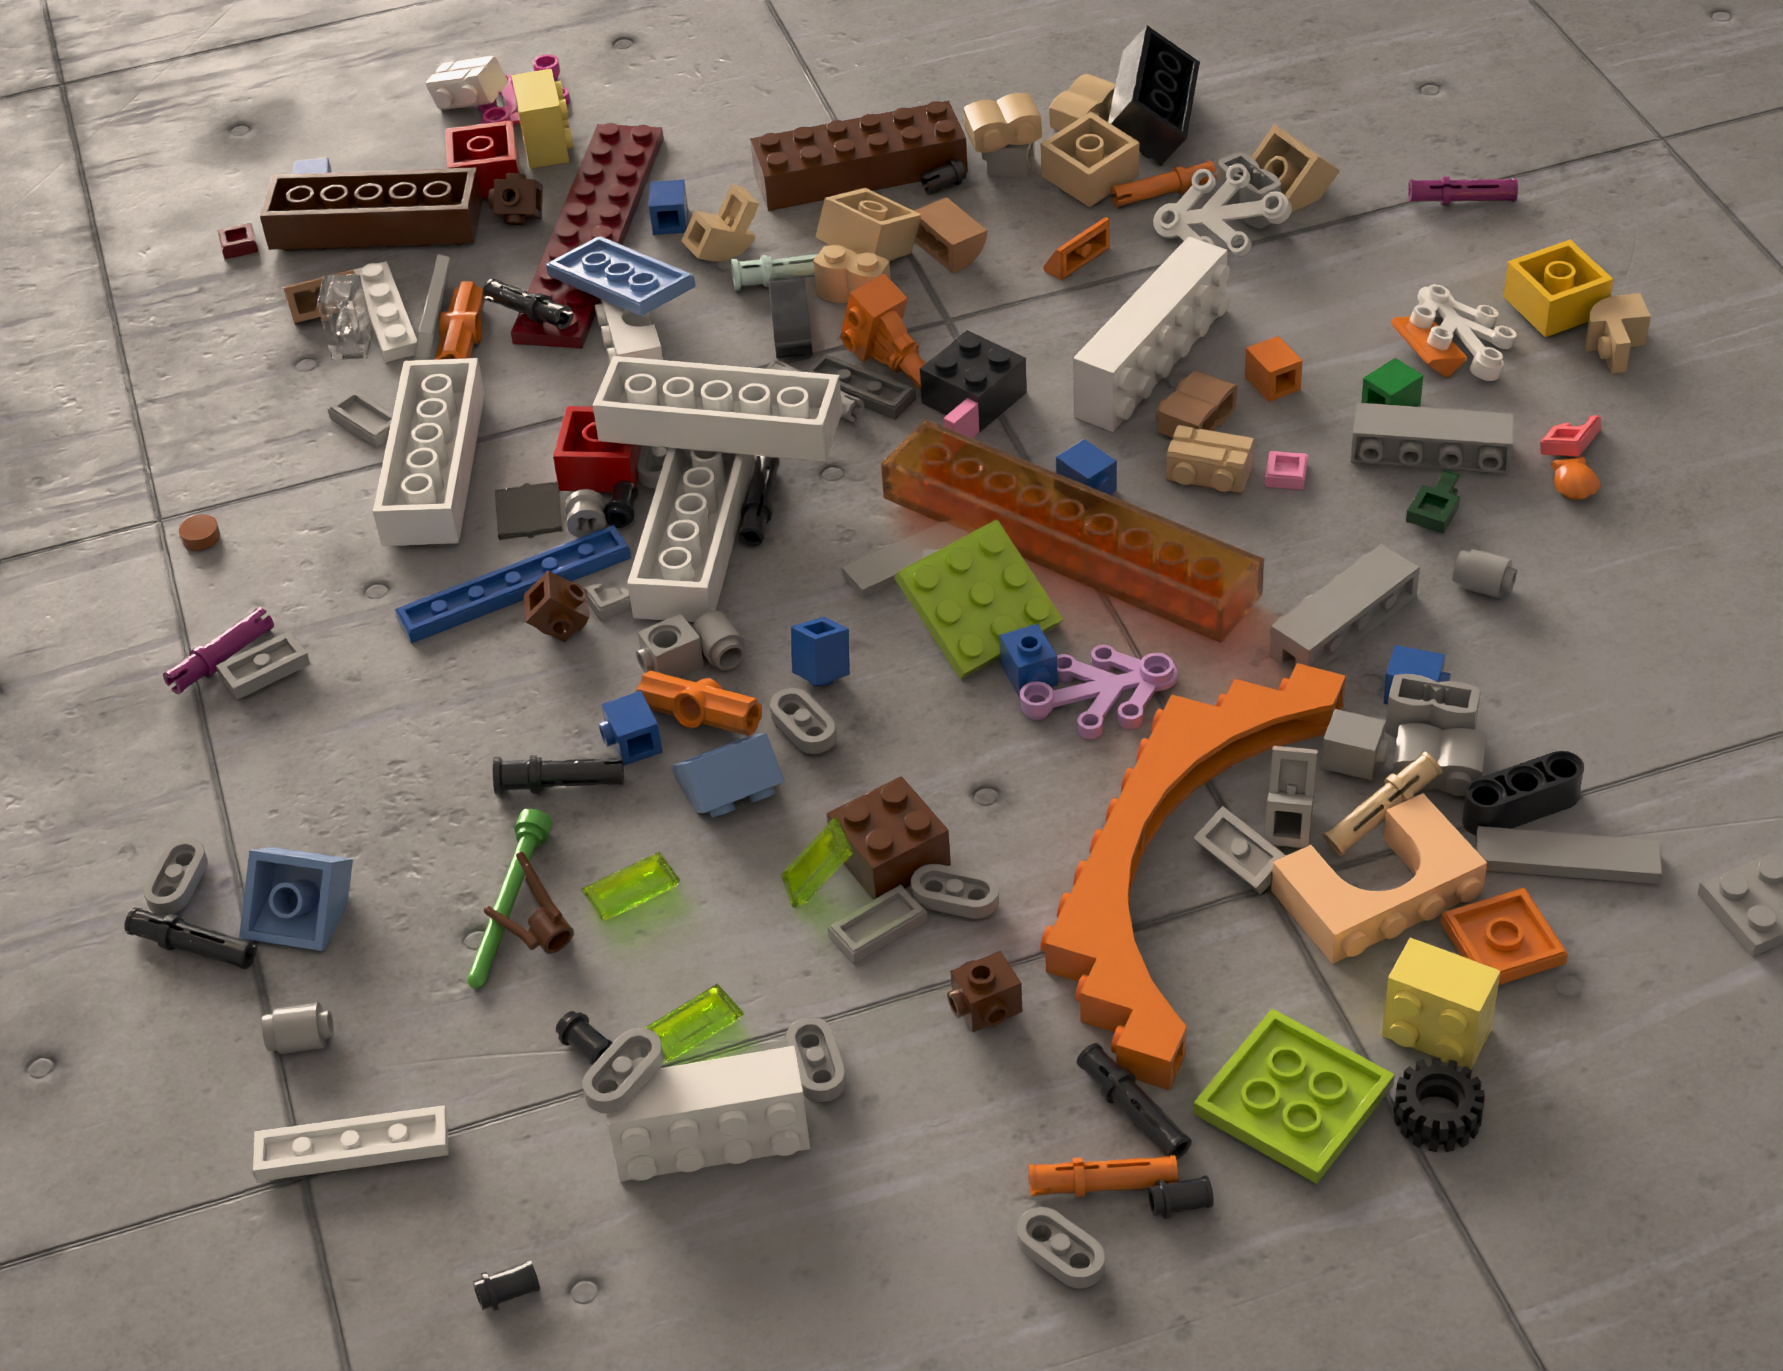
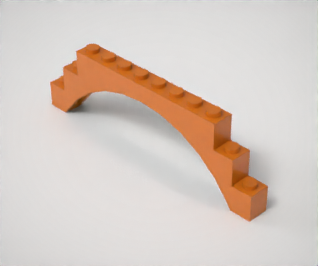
(1093, 922)

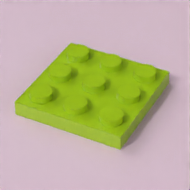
(974, 595)
(1294, 1095)

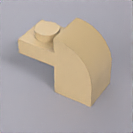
(725, 234)
(1615, 327)

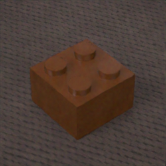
(891, 836)

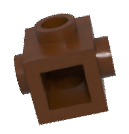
(516, 199)
(556, 606)
(985, 991)

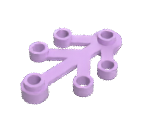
(1149, 675)

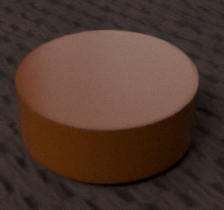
(199, 532)

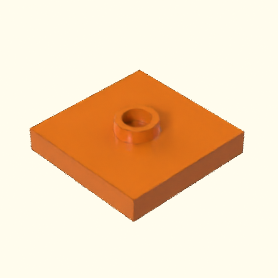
(1505, 935)

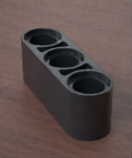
(790, 317)
(1523, 792)

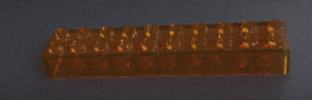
(1076, 530)

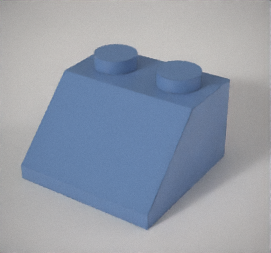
(729, 774)
(294, 897)

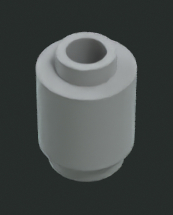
(1484, 573)
(720, 640)
(297, 1028)

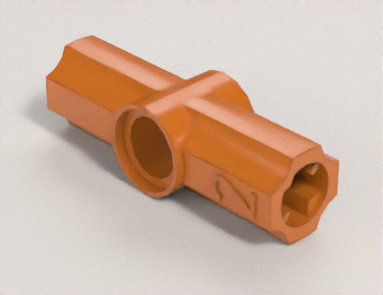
(462, 323)
(700, 703)

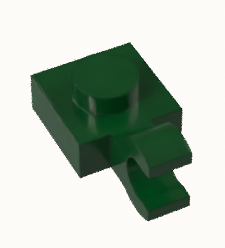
(1435, 506)

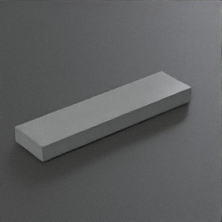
(432, 308)
(879, 568)
(1570, 855)

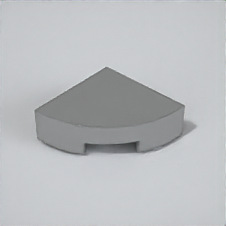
(607, 601)

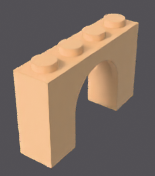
(1350, 919)

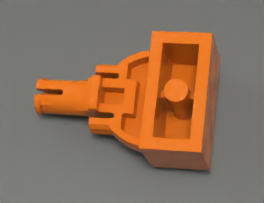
(876, 328)

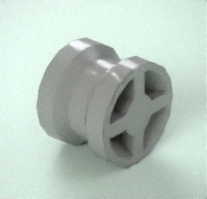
(585, 512)

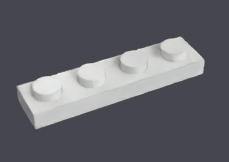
(387, 312)
(350, 1143)

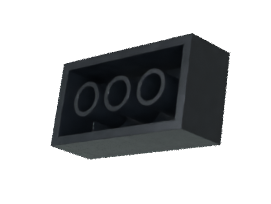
(1154, 94)

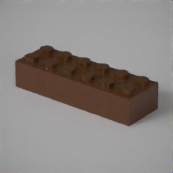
(856, 154)
(371, 209)

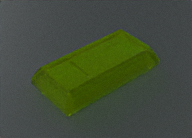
(816, 863)
(631, 886)
(695, 1021)

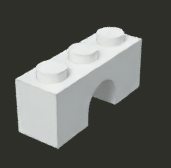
(627, 333)

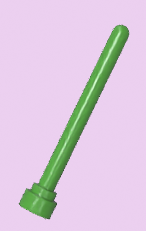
(531, 831)

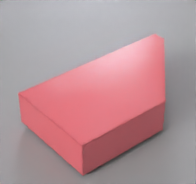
(1570, 440)

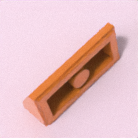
(1079, 250)
(1442, 361)

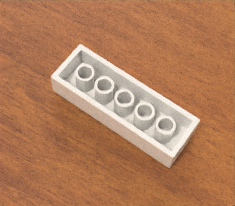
(1150, 334)
(718, 408)
(429, 453)
(689, 534)

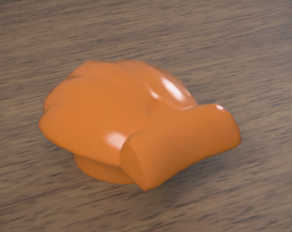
(1575, 478)

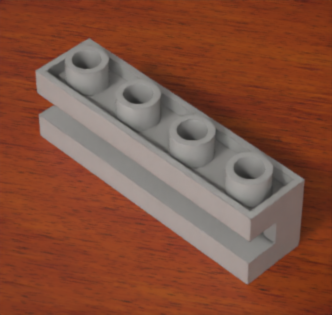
(1432, 438)
(1345, 609)

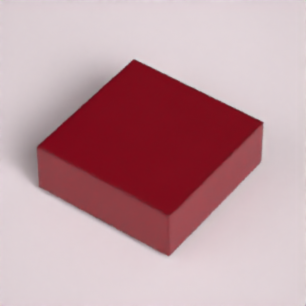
(237, 240)

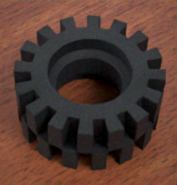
(1433, 1126)

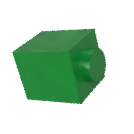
(1393, 385)

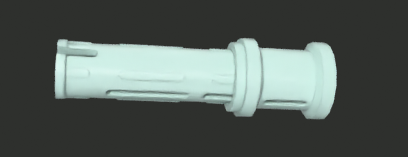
(767, 269)

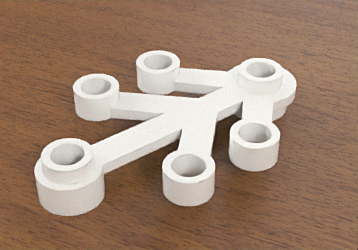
(1216, 212)
(1437, 302)

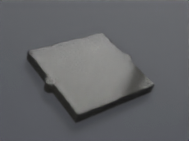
(528, 510)

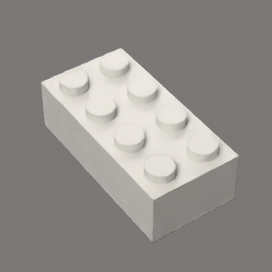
(711, 1115)

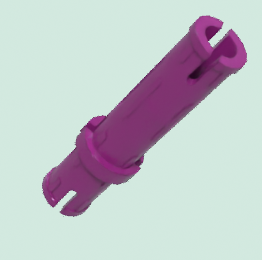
(1462, 190)
(204, 659)

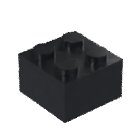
(976, 371)

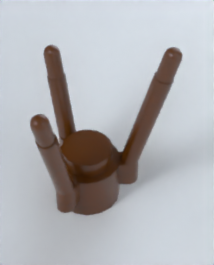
(546, 924)

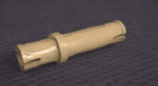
(1420, 771)

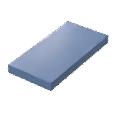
(620, 275)

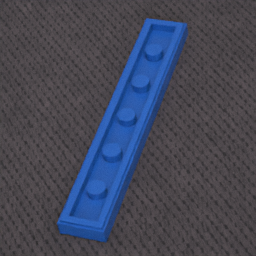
(510, 583)

